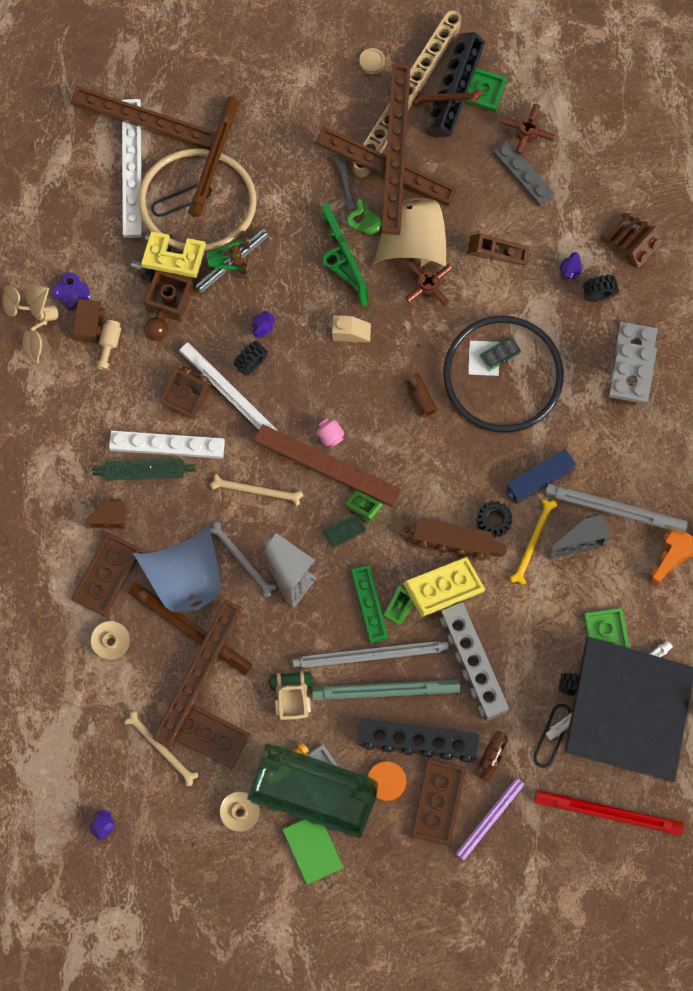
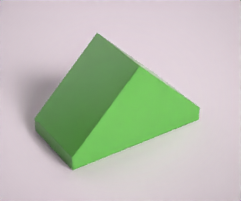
(399, 605)

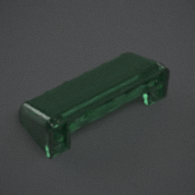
(313, 790)

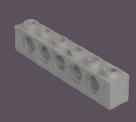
(459, 614)

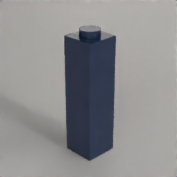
(540, 476)

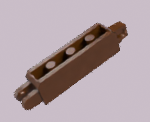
(453, 538)

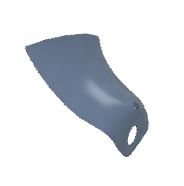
(184, 571)

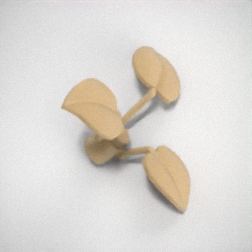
(36, 298)

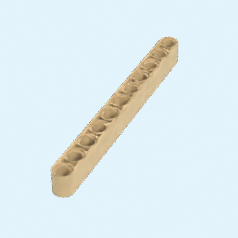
(415, 87)

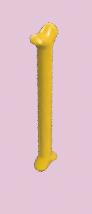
(519, 575)

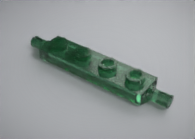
(144, 469)

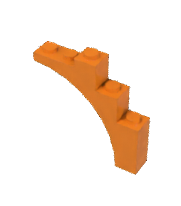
(680, 549)

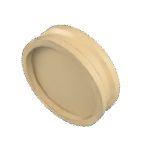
(372, 61)

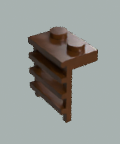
(640, 244)

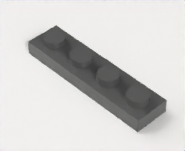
(523, 173)

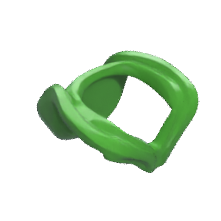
(369, 224)

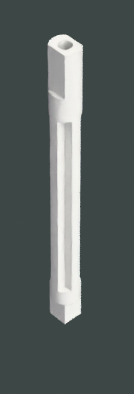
(224, 386)

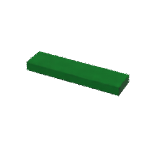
(369, 604)

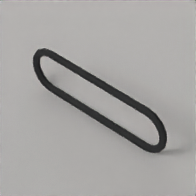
(179, 208)
(543, 735)

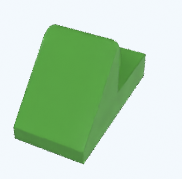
(363, 505)

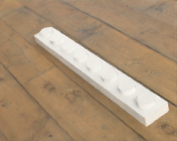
(131, 176)

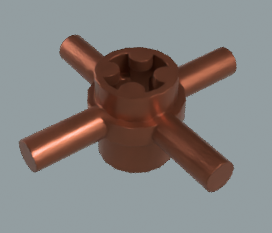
(531, 124)
(427, 290)

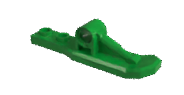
(345, 265)

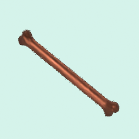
(421, 98)

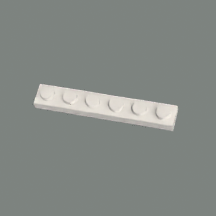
(167, 444)

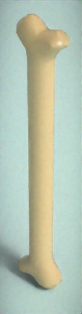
(294, 497)
(188, 776)

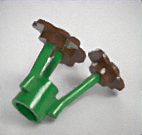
(216, 257)

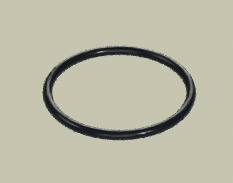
(503, 428)

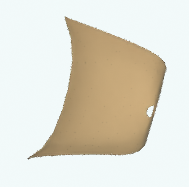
(420, 234)

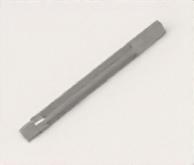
(616, 508)

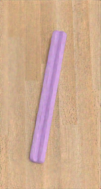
(489, 819)

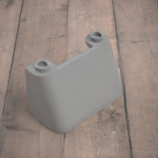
(289, 568)

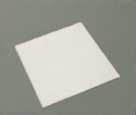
(476, 365)

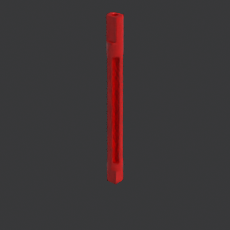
(609, 812)

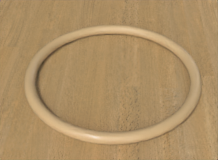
(198, 152)

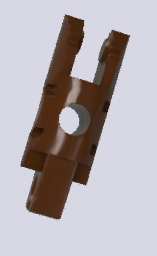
(492, 756)

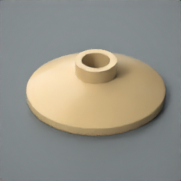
(107, 631)
(231, 805)

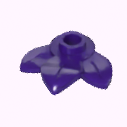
(70, 293)

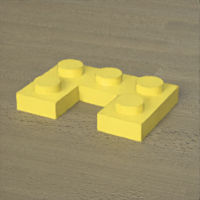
(183, 264)

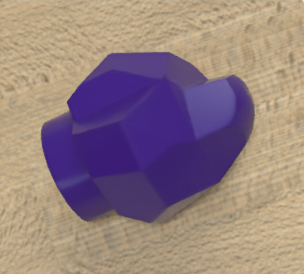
(571, 266)
(262, 324)
(102, 824)

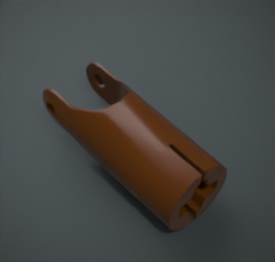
(421, 397)

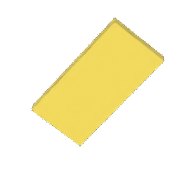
(444, 586)

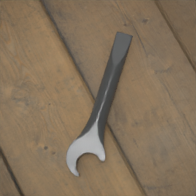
(341, 164)

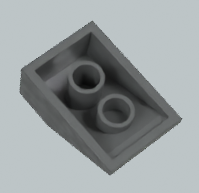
(585, 536)

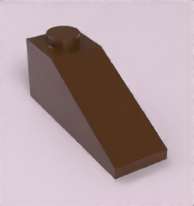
(497, 249)

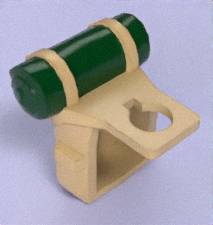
(291, 694)

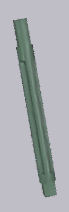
(386, 689)

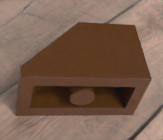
(108, 515)

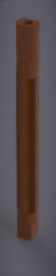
(213, 157)
(187, 626)

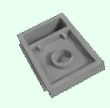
(633, 363)

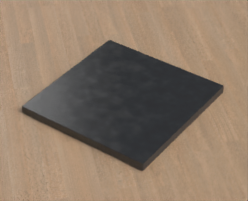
(629, 709)

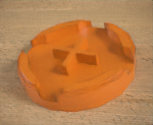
(390, 780)

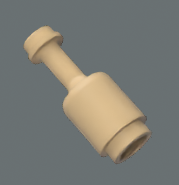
(108, 340)

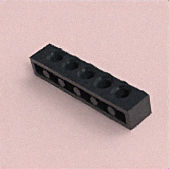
(455, 80)
(428, 734)

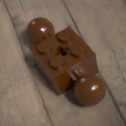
(166, 306)

